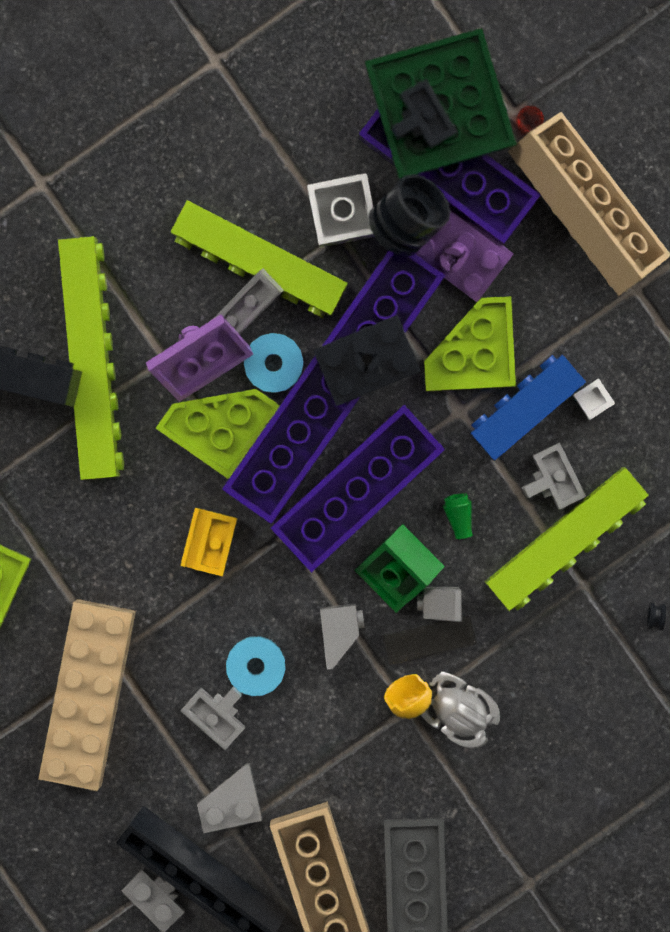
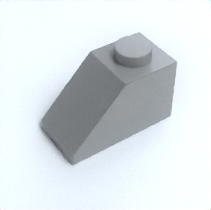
(440, 603)
(339, 630)

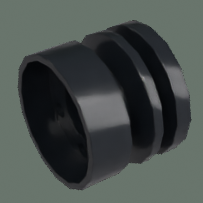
(409, 215)

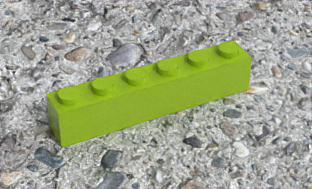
(251, 254)
(567, 538)

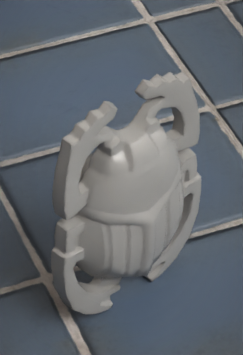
(461, 711)

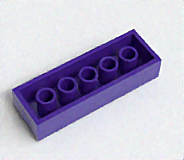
(475, 188)
(357, 488)

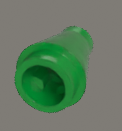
(459, 513)

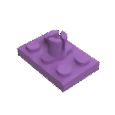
(465, 255)
(199, 357)

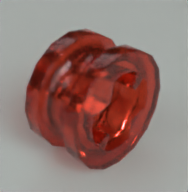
(532, 110)

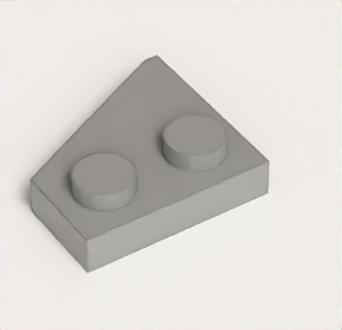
(231, 803)

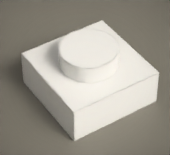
(593, 399)

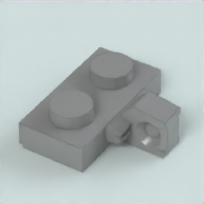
(555, 478)
(215, 715)
(154, 899)

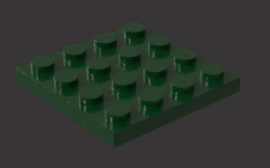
(466, 87)

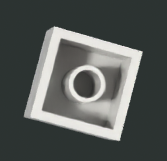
(341, 209)

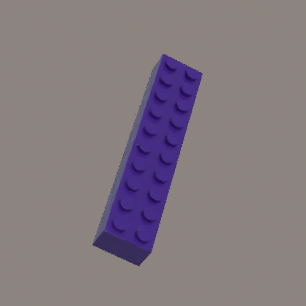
(308, 413)

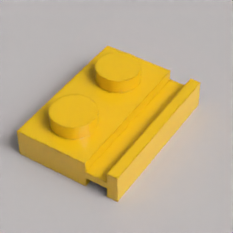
(209, 541)

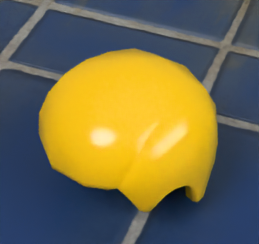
(408, 696)

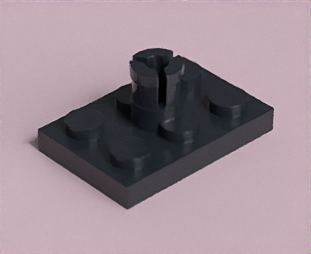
(366, 360)

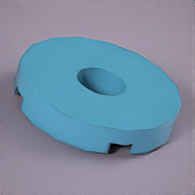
(286, 375)
(252, 683)

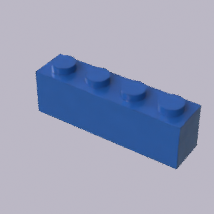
(527, 407)

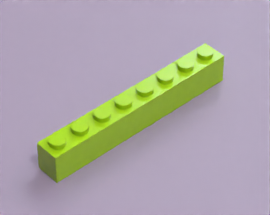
(89, 352)

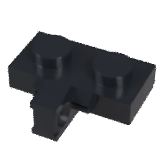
(423, 116)

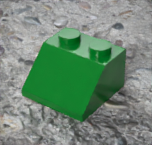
(399, 568)

